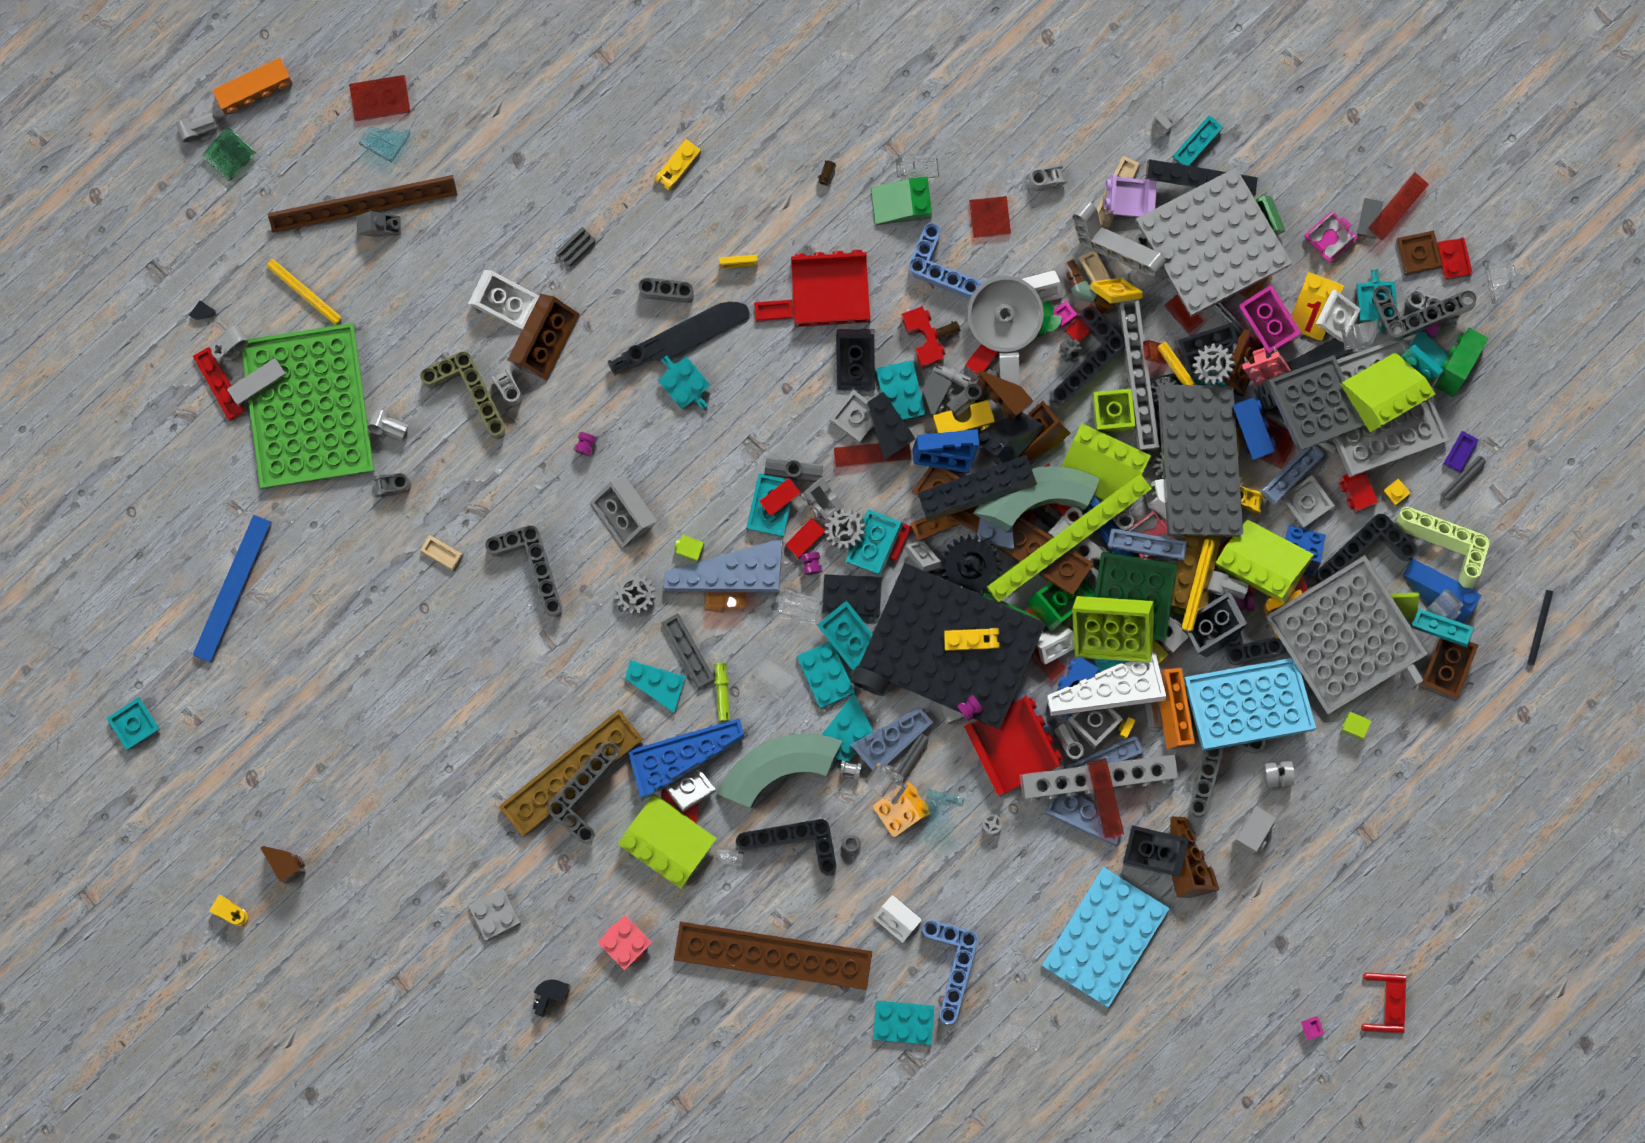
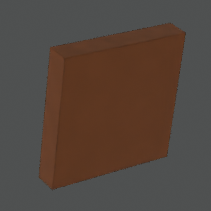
(1419, 252)

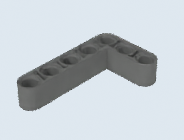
(1420, 315)
(536, 563)
(1209, 781)
(579, 790)

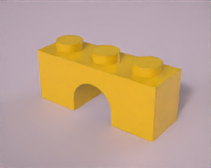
(980, 419)

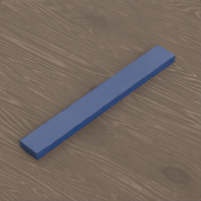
(232, 588)

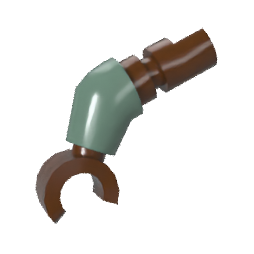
(1082, 290)

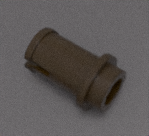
(826, 174)
(948, 330)

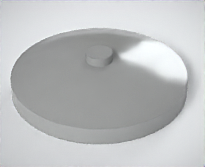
(1005, 313)

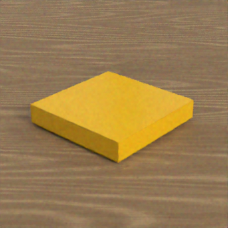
(1116, 290)

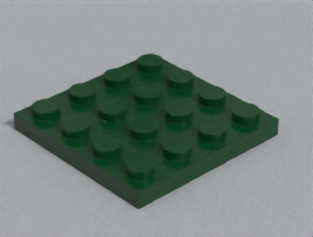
(1139, 580)

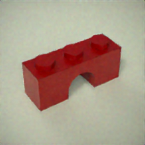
(918, 322)

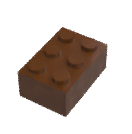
(1448, 668)

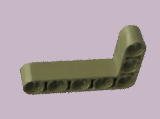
(473, 387)

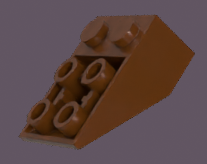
(1009, 395)

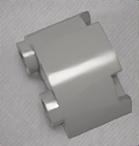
(822, 499)

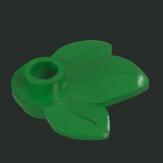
(1050, 321)

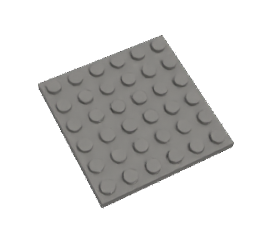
(1214, 242)
(1397, 439)
(1346, 634)

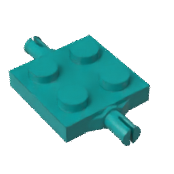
(1365, 302)
(684, 382)

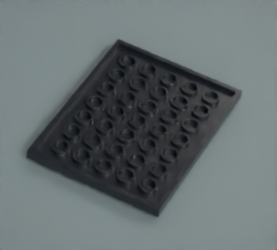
(911, 645)

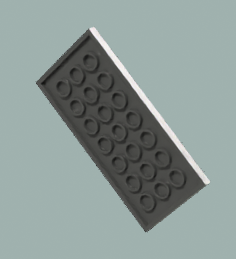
(1200, 460)

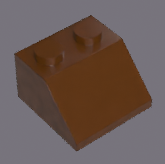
(284, 864)

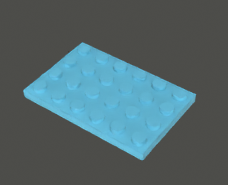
(1249, 704)
(1105, 937)

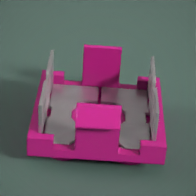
(1331, 236)

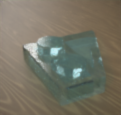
(384, 142)
(936, 798)

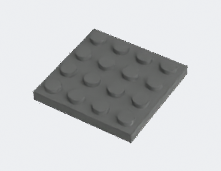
(1315, 403)

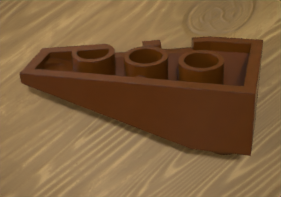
(1050, 436)
(1196, 876)

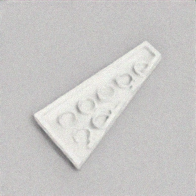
(1114, 687)

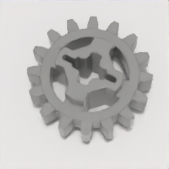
(1219, 359)
(848, 523)
(623, 591)

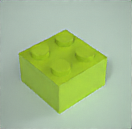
(1113, 411)

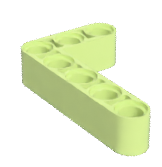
(1449, 536)

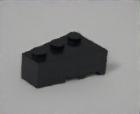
(1189, 346)
(888, 426)

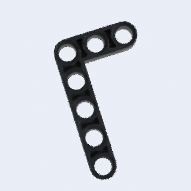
(1091, 360)
(1361, 545)
(1244, 649)
(793, 838)

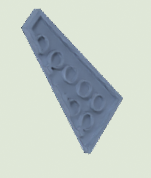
(746, 570)

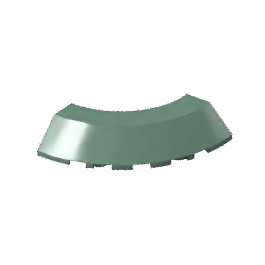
(1054, 485)
(776, 760)

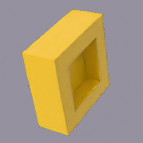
(1396, 492)
(1125, 727)

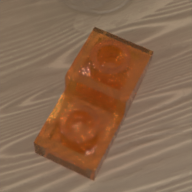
(725, 600)

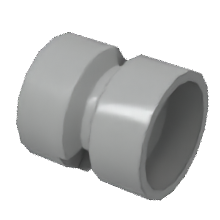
(1272, 772)

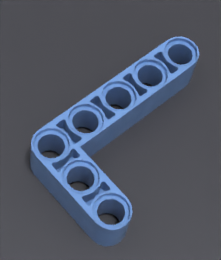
(945, 273)
(957, 967)

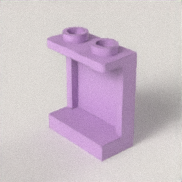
(1129, 196)

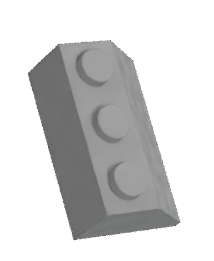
(623, 511)

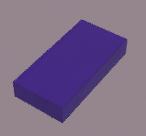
(1460, 451)

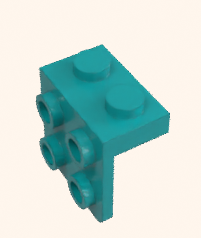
(1425, 356)

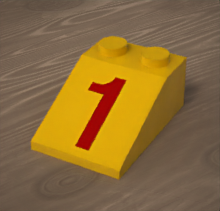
(1311, 302)

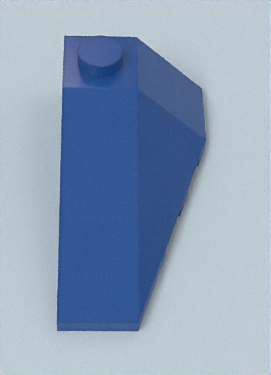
(1432, 584)

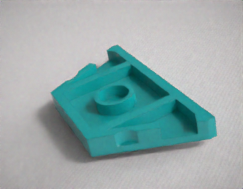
(848, 727)

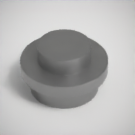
(851, 844)

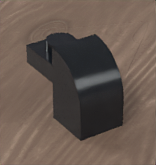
(548, 990)

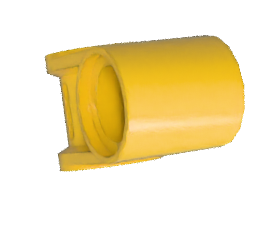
(1248, 500)
(227, 909)

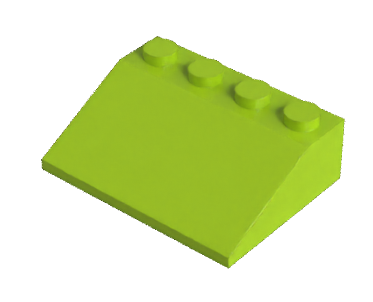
(1386, 391)
(1105, 459)
(1264, 561)
(1113, 629)
(667, 841)

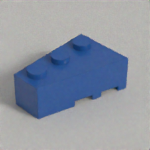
(1254, 427)
(946, 450)

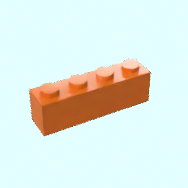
(252, 85)
(1175, 711)

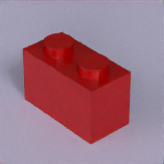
(1358, 492)

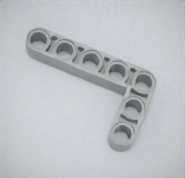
(1113, 245)

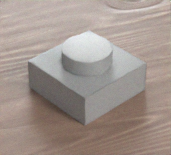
(1163, 122)

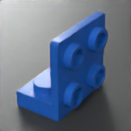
(1311, 542)

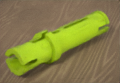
(722, 691)

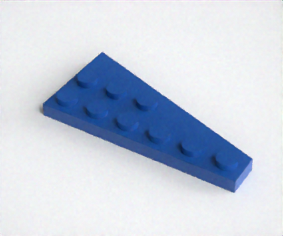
(670, 759)

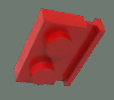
(1454, 258)

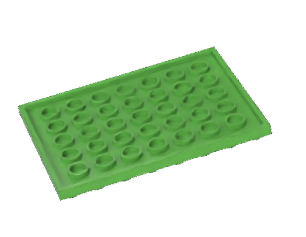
(315, 415)

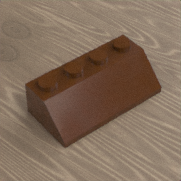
(543, 336)

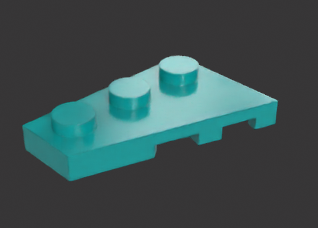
(657, 683)

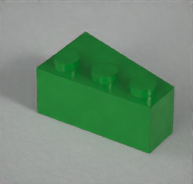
(1461, 361)

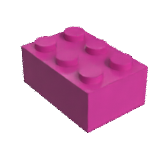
(1270, 320)

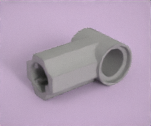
(192, 128)
(382, 423)
(1064, 522)
(1222, 584)
(1069, 740)

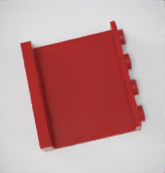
(830, 288)
(1016, 748)

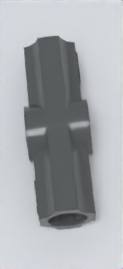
(963, 400)
(780, 468)

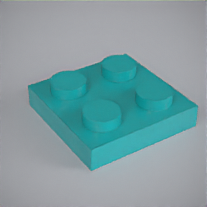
(133, 723)

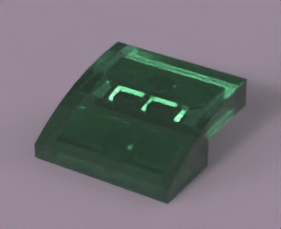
(228, 154)

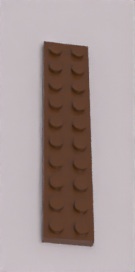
(1065, 572)
(773, 955)

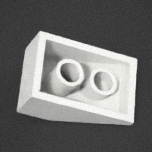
(503, 299)

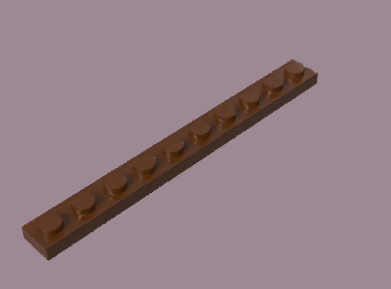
(362, 203)

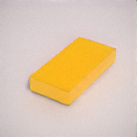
(738, 261)

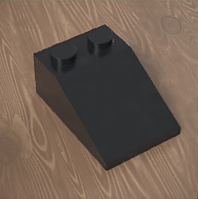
(855, 359)
(1009, 437)
(1217, 625)
(1155, 851)

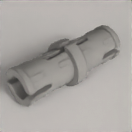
(951, 375)

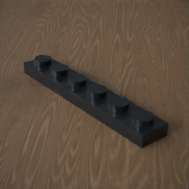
(1188, 175)

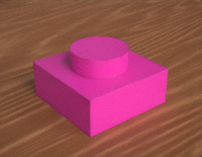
(1066, 312)
(1312, 1028)

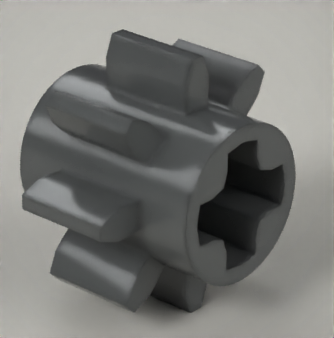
(1070, 350)

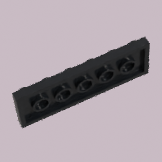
(977, 488)

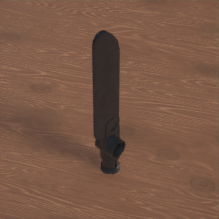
(683, 335)

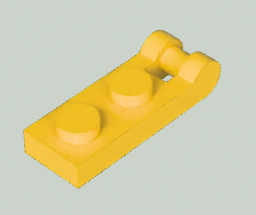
(677, 164)
(971, 639)

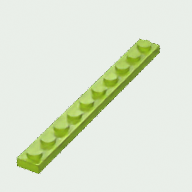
(1069, 538)

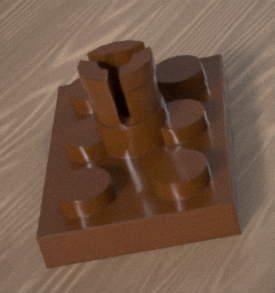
(1246, 345)

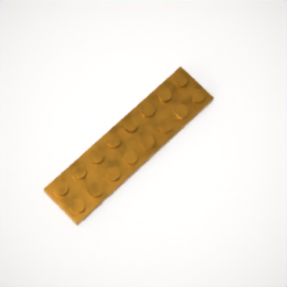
(529, 804)

